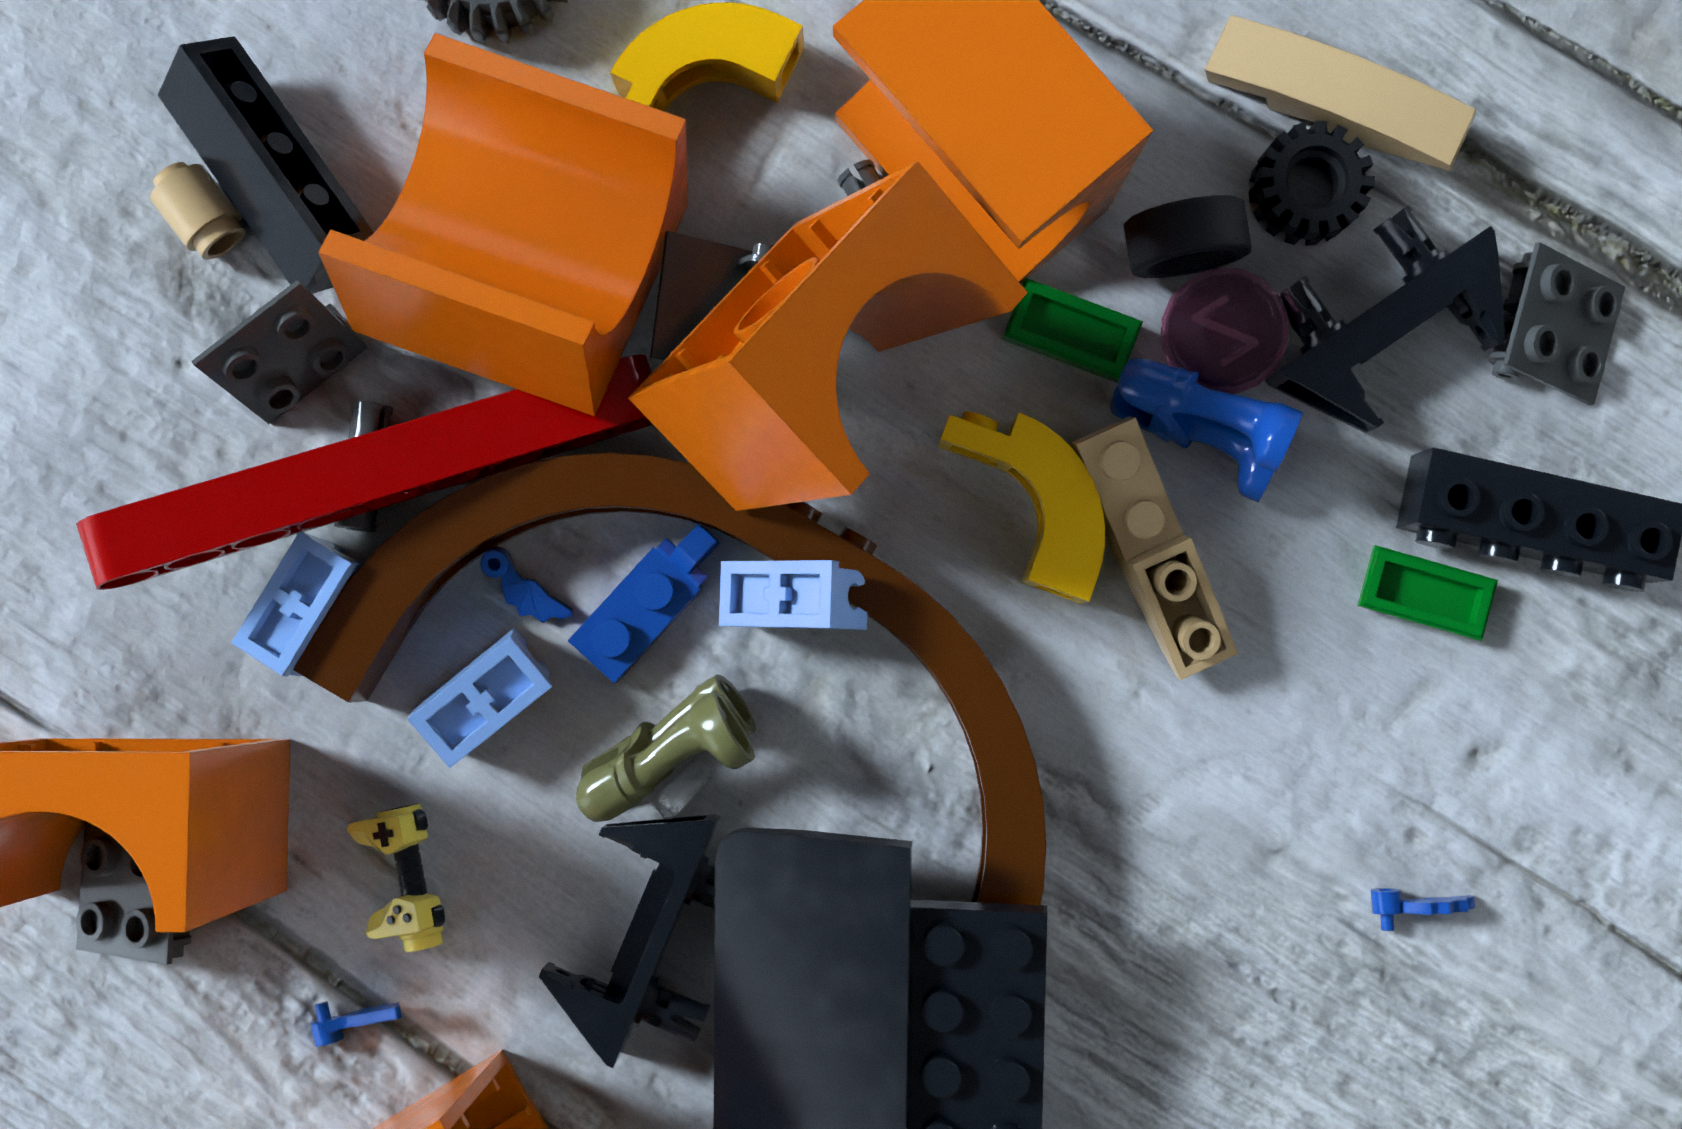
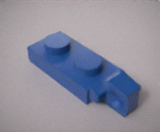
(644, 604)

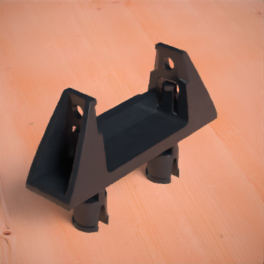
(1461, 280)
(610, 1010)

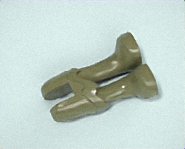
(708, 720)

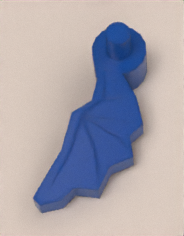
(522, 592)
(1388, 903)
(329, 1029)

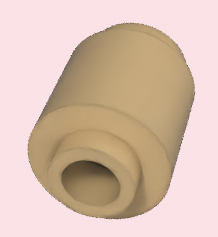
(197, 209)

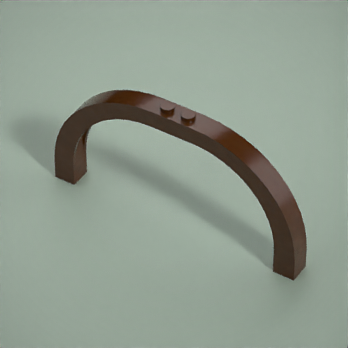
(439, 543)

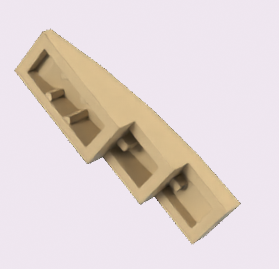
(1344, 89)

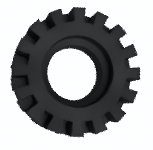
(1330, 153)

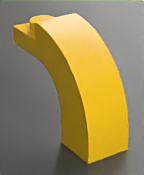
(709, 45)
(1062, 492)

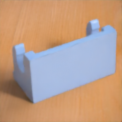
(789, 595)
(295, 602)
(481, 698)

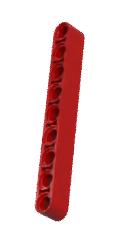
(348, 479)

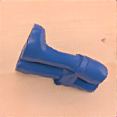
(1182, 411)

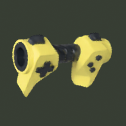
(416, 914)

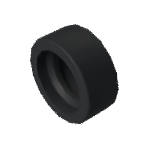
(1187, 236)

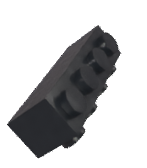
(259, 156)
(1540, 518)

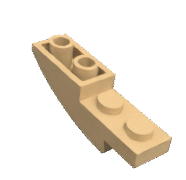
(1153, 550)

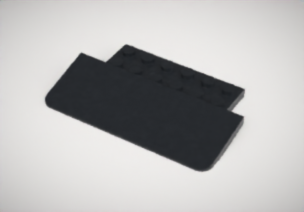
(865, 1003)

